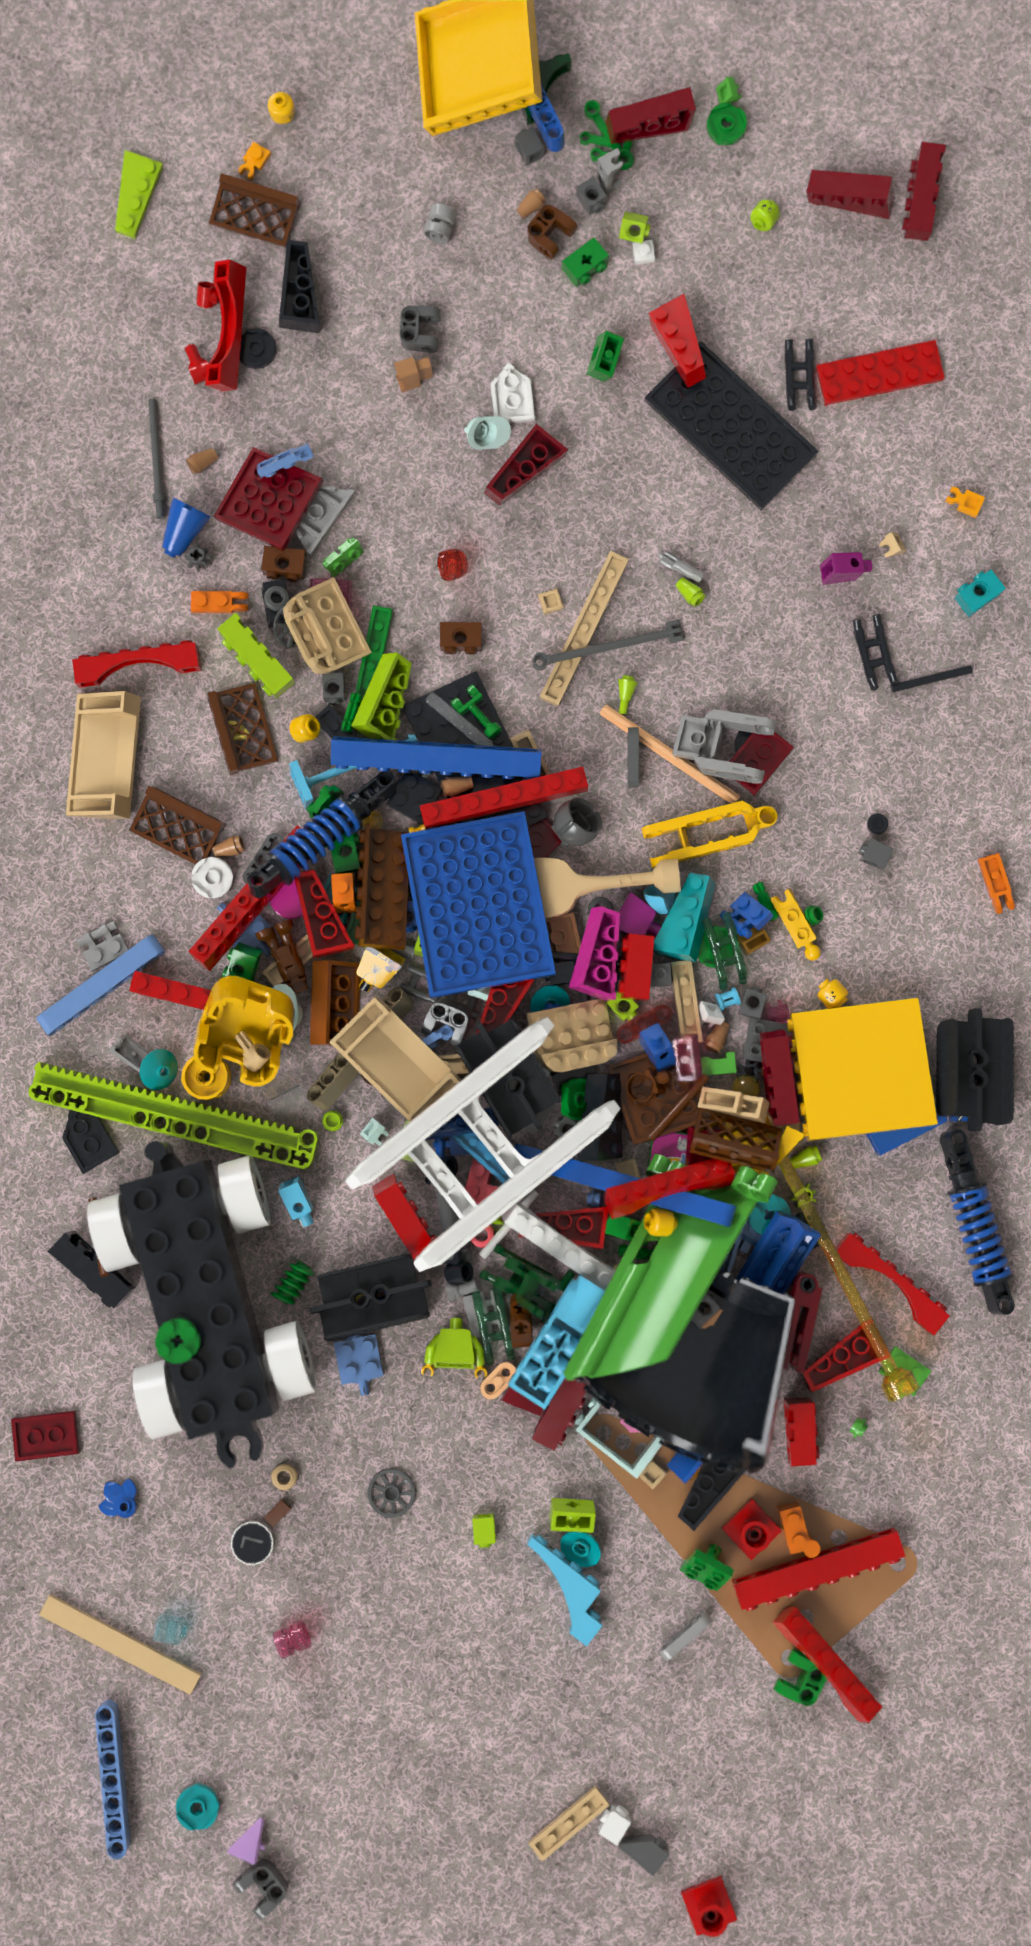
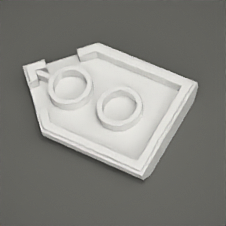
(512, 396)

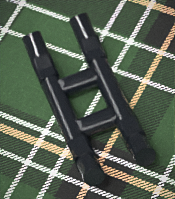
(808, 365)
(880, 641)

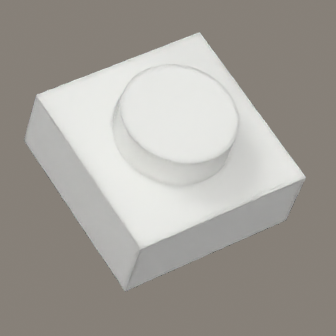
(643, 252)

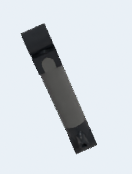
(458, 1267)

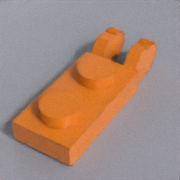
(217, 601)
(996, 881)

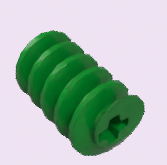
(293, 1282)

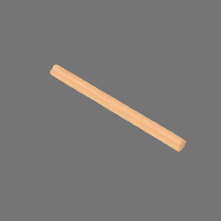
(667, 753)

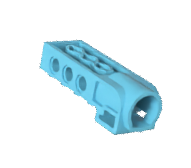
(546, 1359)

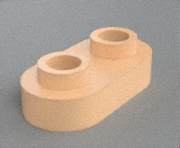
(498, 1379)

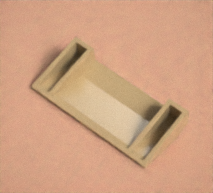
(103, 755)
(394, 1059)

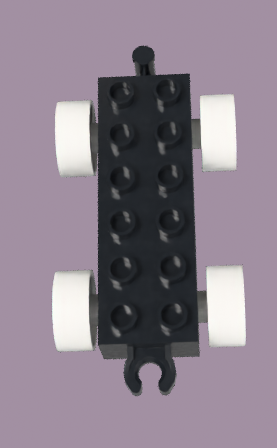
(193, 1272)

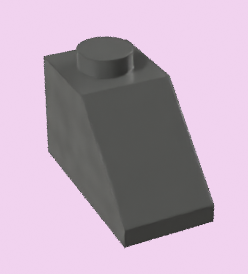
(646, 1851)

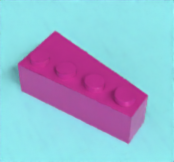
(597, 955)

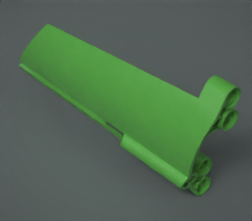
(655, 1300)

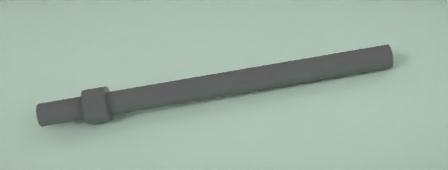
(158, 495)

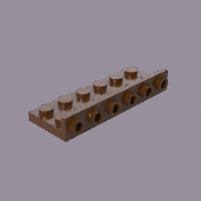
(382, 890)

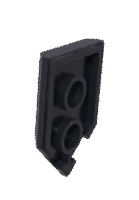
(88, 1140)

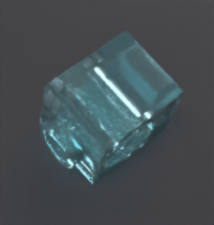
(170, 1629)

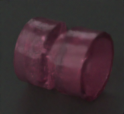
(289, 1640)

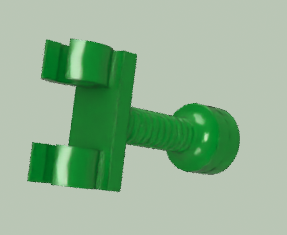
(492, 729)

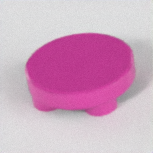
(287, 902)

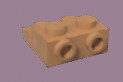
(563, 934)

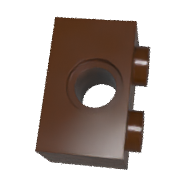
(273, 557)
(451, 630)

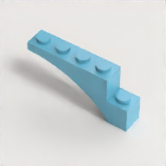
(577, 1589)

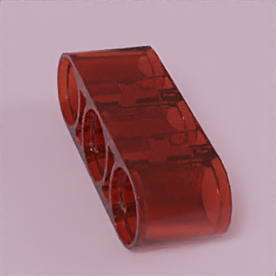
(650, 1016)

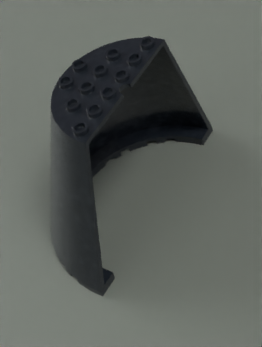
(718, 1385)

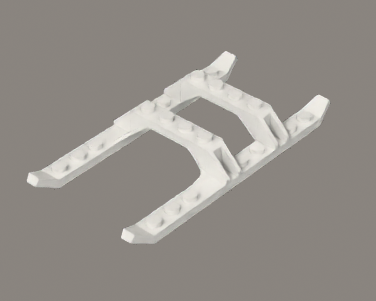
(523, 1172)

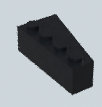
(298, 297)
(598, 1091)
(82, 1261)
(706, 1493)

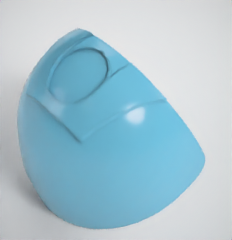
(659, 901)

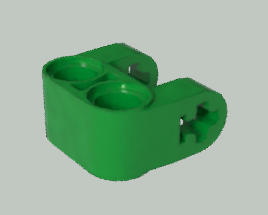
(804, 1681)

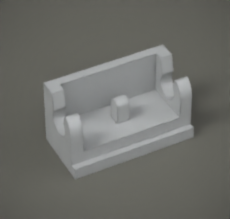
(607, 168)
(129, 1051)

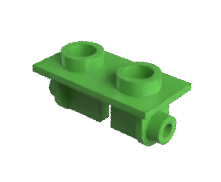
(349, 550)

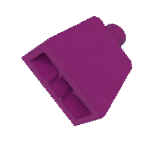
(844, 567)
(637, 917)

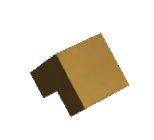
(755, 942)

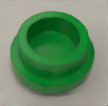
(814, 915)

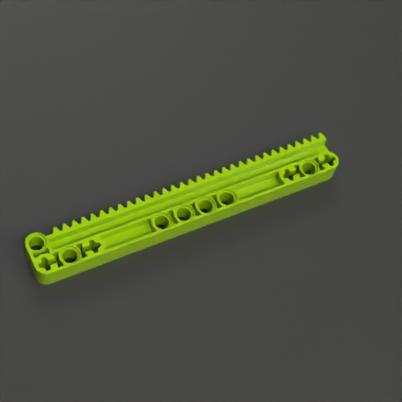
(125, 1102)

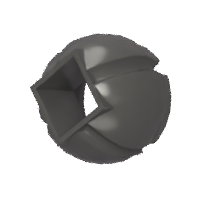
(576, 822)

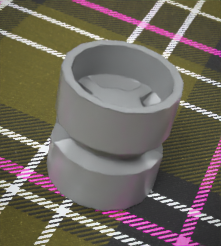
(439, 223)

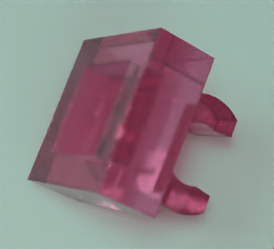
(778, 1013)

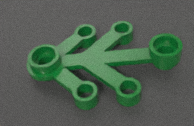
(605, 140)

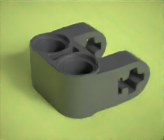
(422, 314)
(448, 1018)
(264, 1884)

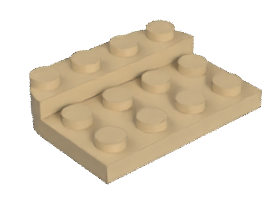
(325, 628)
(578, 1037)

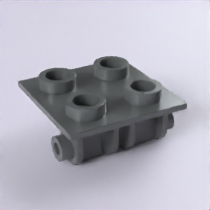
(752, 1045)

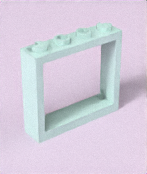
(641, 1462)

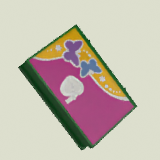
(670, 1146)

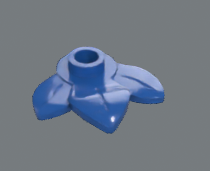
(116, 1497)

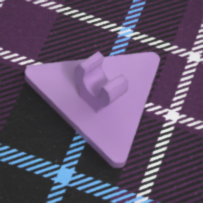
(248, 1844)

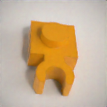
(255, 159)
(968, 503)

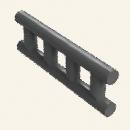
(410, 989)

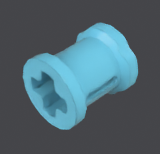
(733, 994)

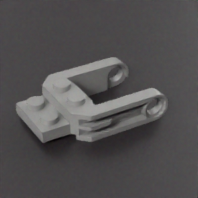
(701, 739)

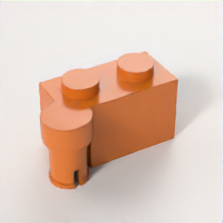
(795, 1530)

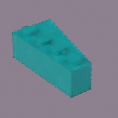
(683, 927)

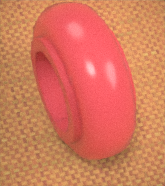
(481, 1244)

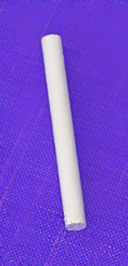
(505, 1228)

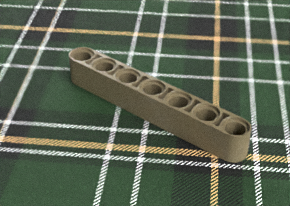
(340, 1071)

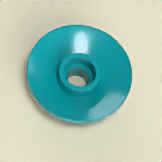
(549, 993)
(153, 1064)
(580, 1548)

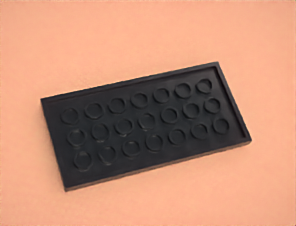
(733, 429)
(433, 727)

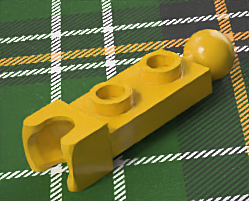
(797, 924)

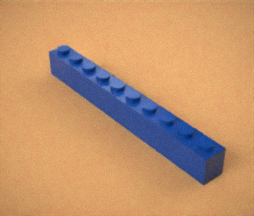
(435, 757)

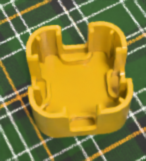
(248, 1007)

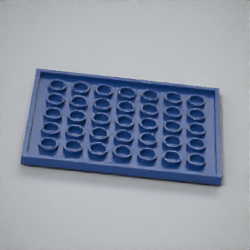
(477, 904)

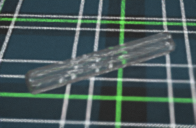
(458, 720)

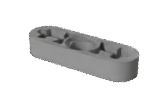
(682, 1638)

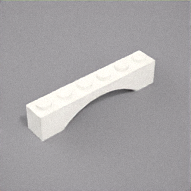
(547, 1238)

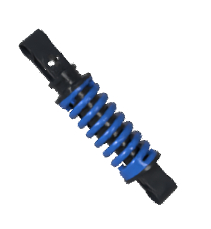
(339, 819)
(977, 1223)

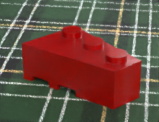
(636, 967)
(801, 1431)

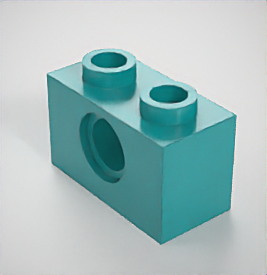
(987, 583)

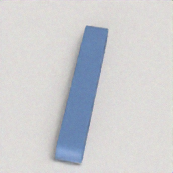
(99, 984)
(110, 1789)

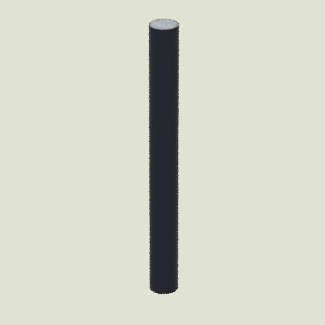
(932, 678)

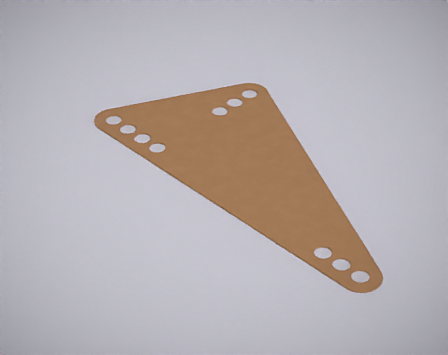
(834, 1606)

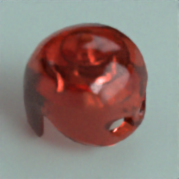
(454, 564)

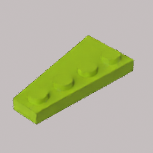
(136, 189)

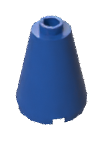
(182, 527)

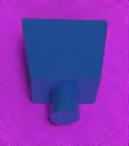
(655, 1044)

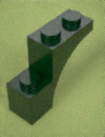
(549, 72)

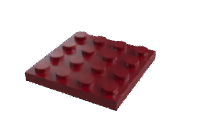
(268, 505)

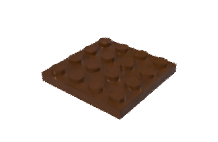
(645, 1116)

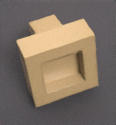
(895, 544)

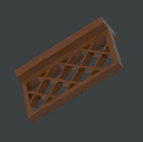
(261, 194)
(224, 732)
(183, 809)
(733, 1149)

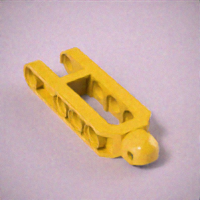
(755, 820)

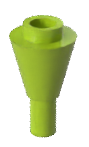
(626, 689)

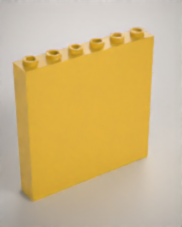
(476, 61)
(862, 1069)

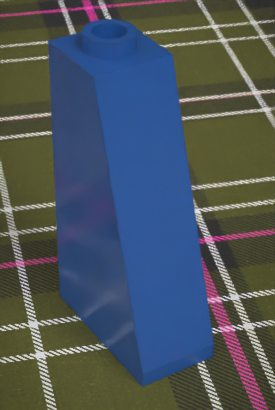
(889, 1140)

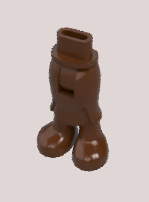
(286, 957)

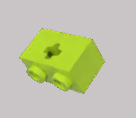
(572, 1515)

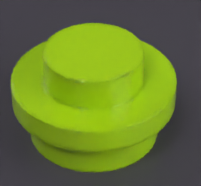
(332, 1120)

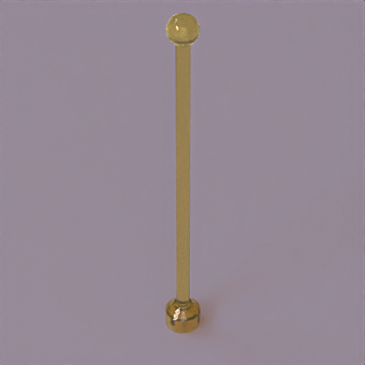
(896, 1381)

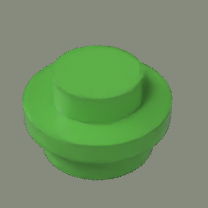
(858, 1427)

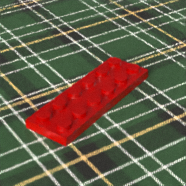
(880, 372)

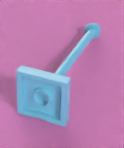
(304, 784)

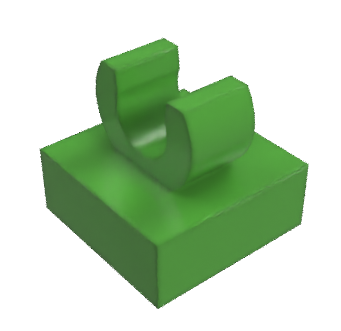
(727, 91)

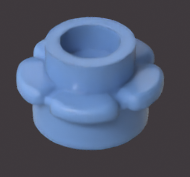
(594, 1199)

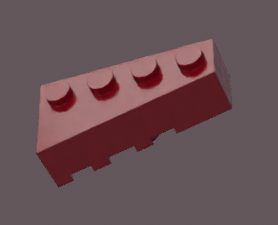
(529, 460)

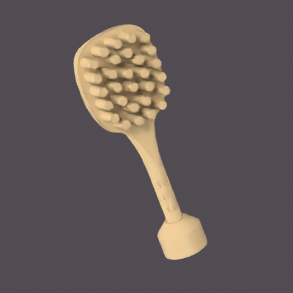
(562, 886)

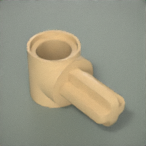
(255, 1054)

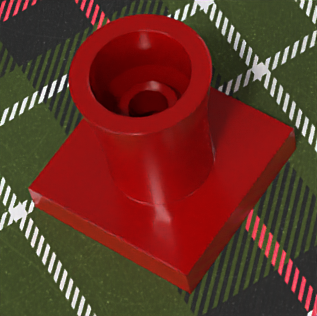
(745, 1520)
(709, 1907)

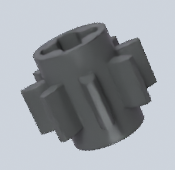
(193, 554)

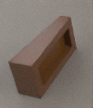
(277, 1513)

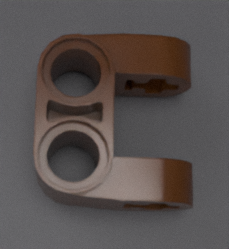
(545, 227)
(520, 1325)

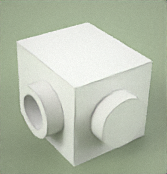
(614, 1823)

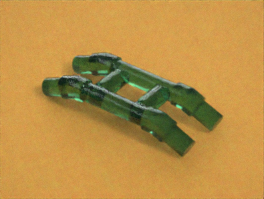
(715, 943)
(482, 1318)

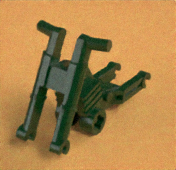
(526, 1281)

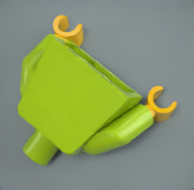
(454, 1349)

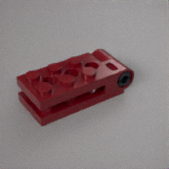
(809, 1298)

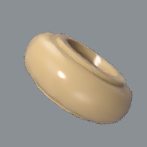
(293, 1476)

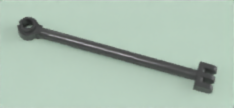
(668, 633)

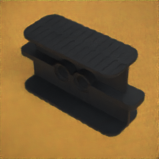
(993, 1045)
(511, 1107)
(403, 1302)

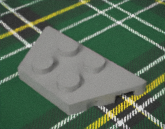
(322, 515)

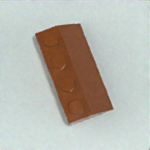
(333, 999)

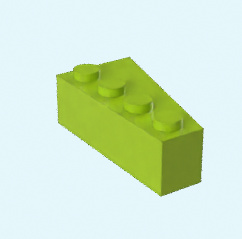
(255, 656)
(384, 698)

